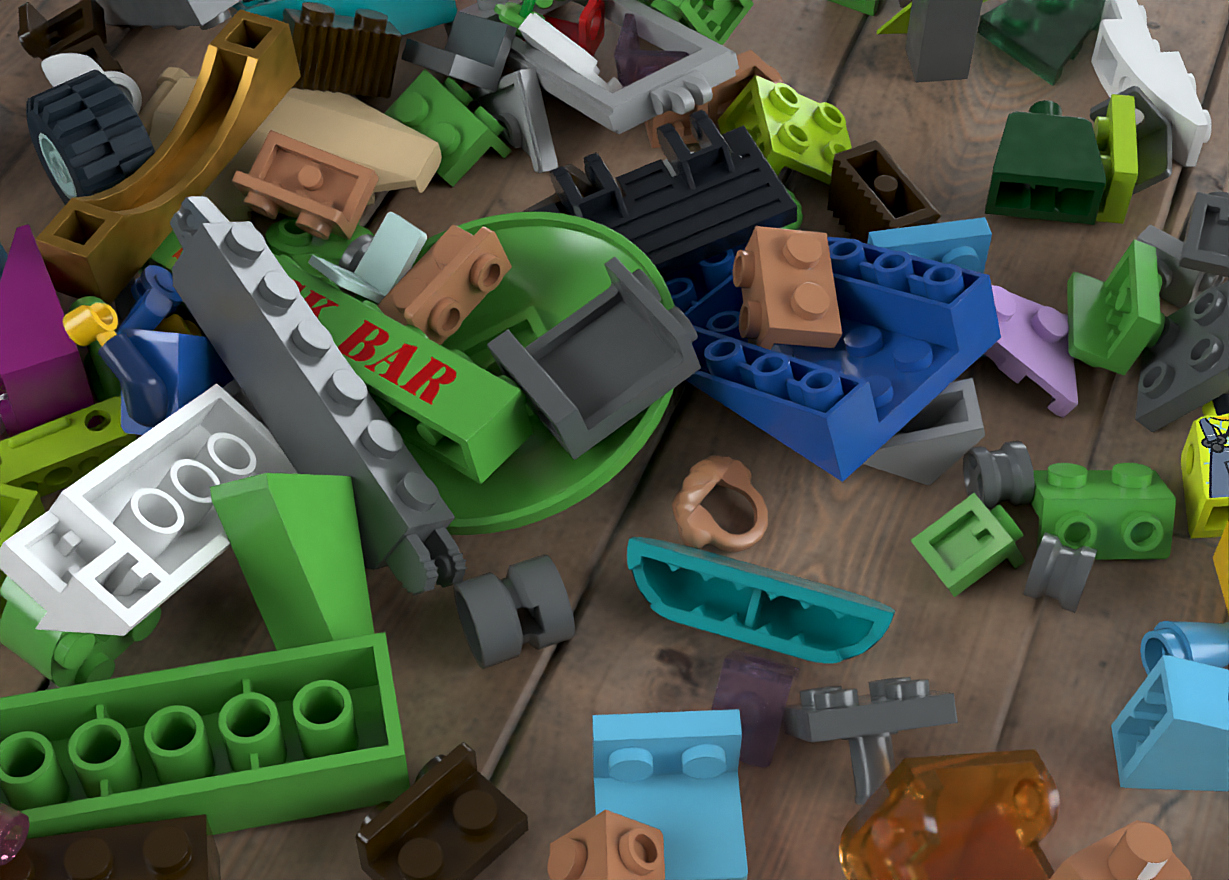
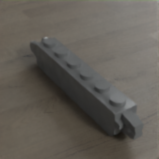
(311, 393)

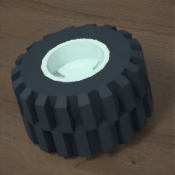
(87, 135)

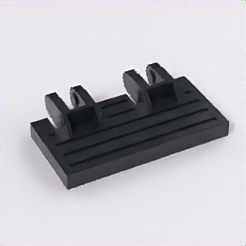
(689, 216)

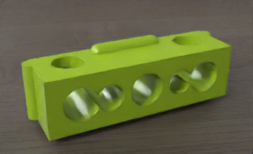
(63, 449)

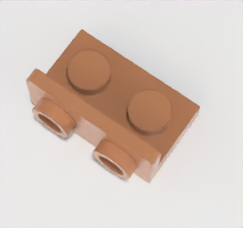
(448, 282)

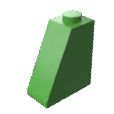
(299, 554)

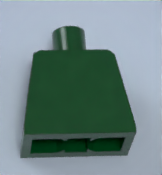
(1047, 167)

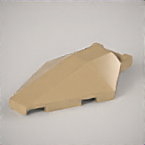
(316, 118)

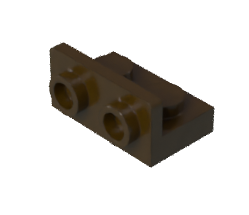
(441, 826)

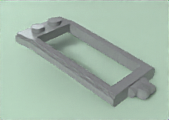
(669, 89)

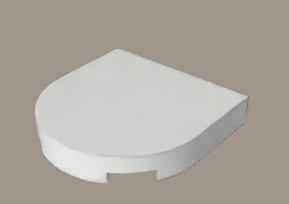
(558, 46)

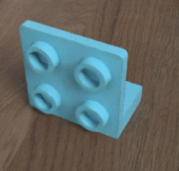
(678, 778)

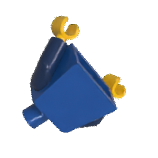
(155, 368)

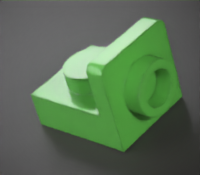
(969, 543)

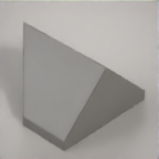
(934, 436)

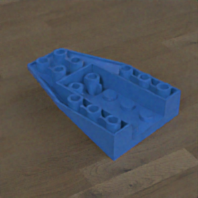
(903, 340)

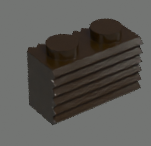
(344, 51)
(875, 193)

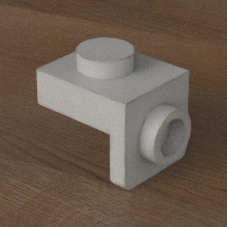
(1179, 284)

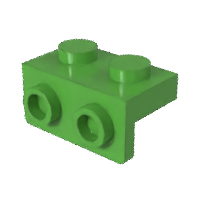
(442, 115)
(1116, 317)
(1114, 511)

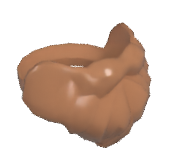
(696, 523)

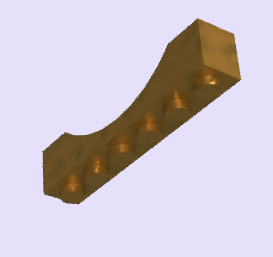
(109, 236)

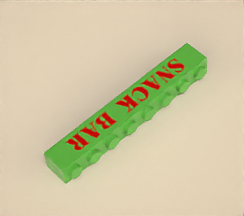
(422, 388)

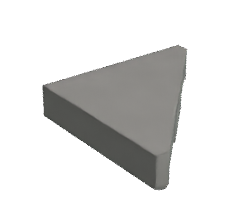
(522, 113)

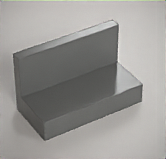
(472, 52)

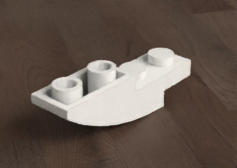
(1130, 57)

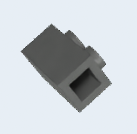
(942, 38)

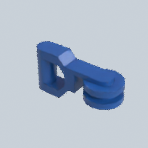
(154, 299)

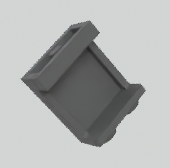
(602, 361)

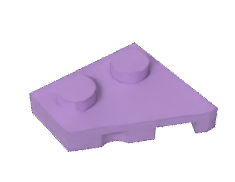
(1035, 346)

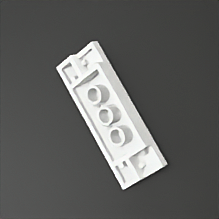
(141, 518)

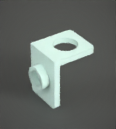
(384, 262)

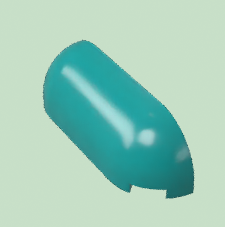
(755, 602)

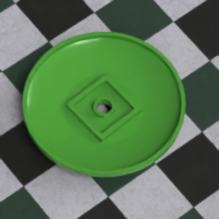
(552, 275)

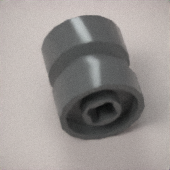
(514, 611)

